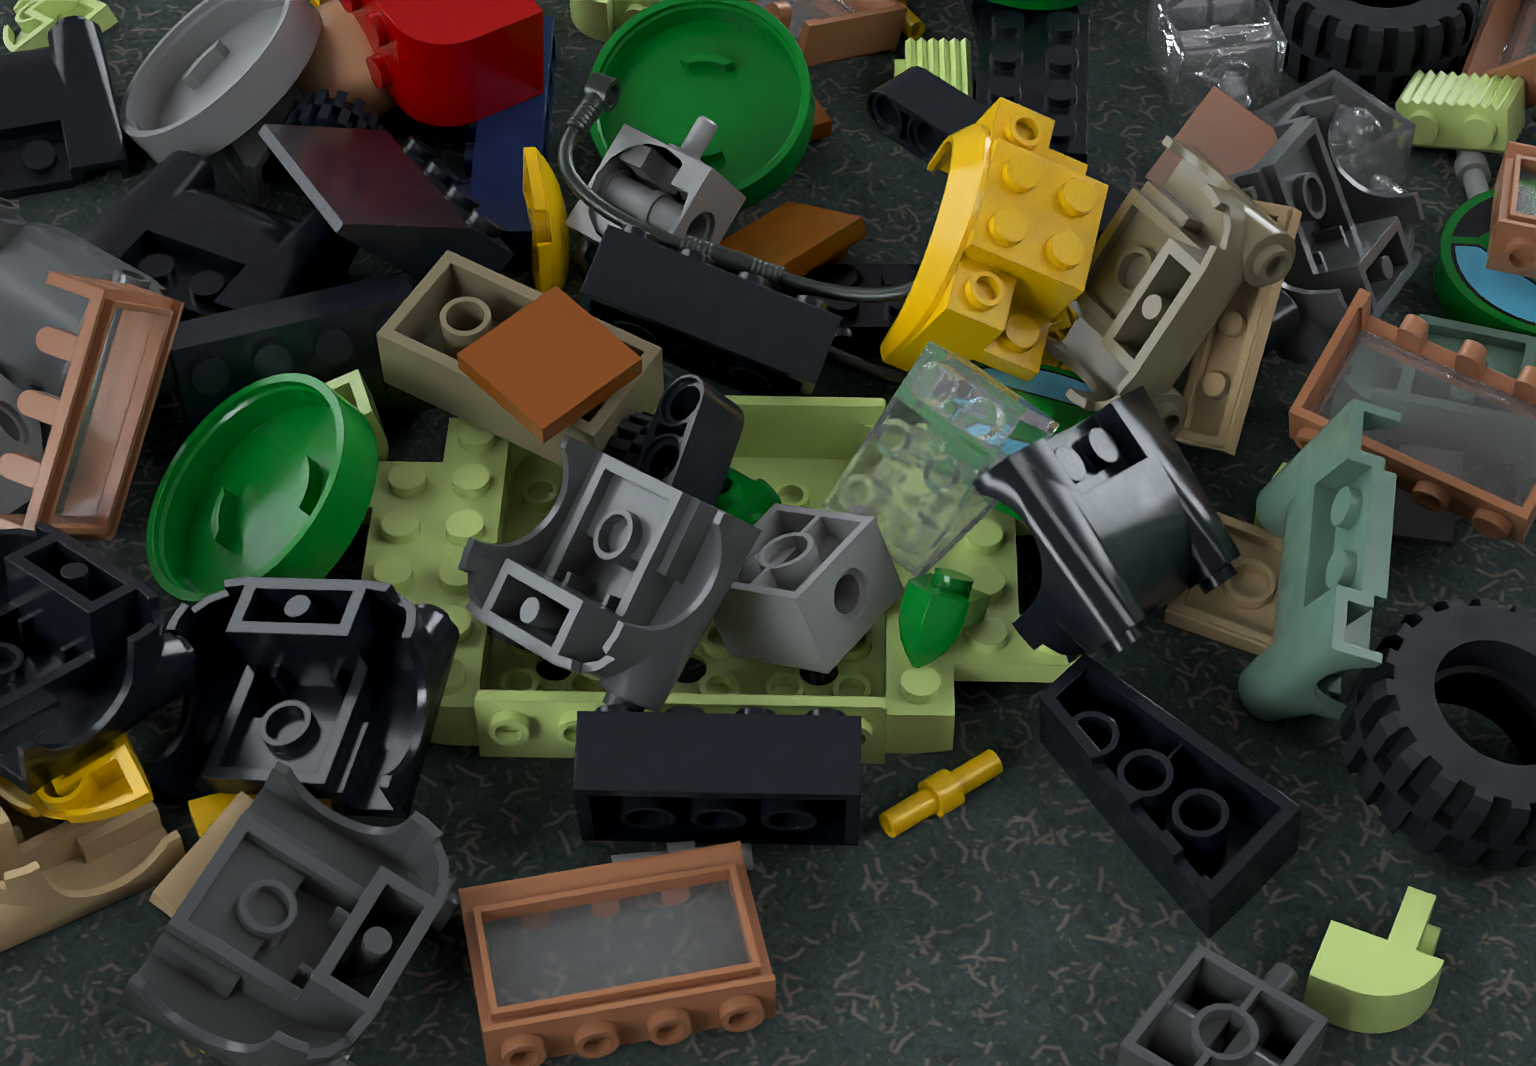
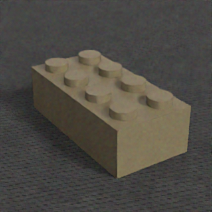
(458, 306)

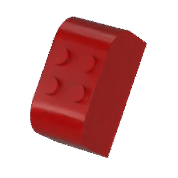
(453, 57)

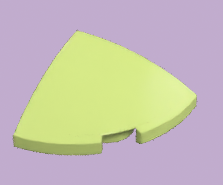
(39, 16)

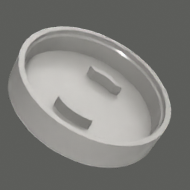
(218, 74)

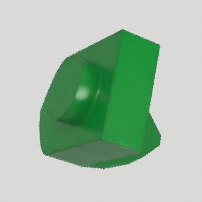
(936, 612)

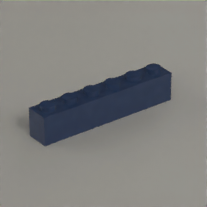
(497, 158)

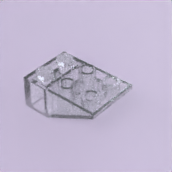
(927, 450)

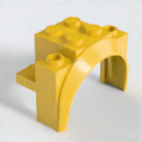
(1004, 245)

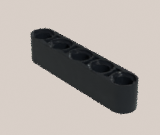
(692, 438)

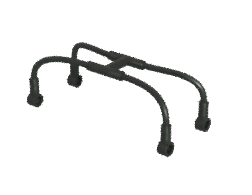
(603, 95)

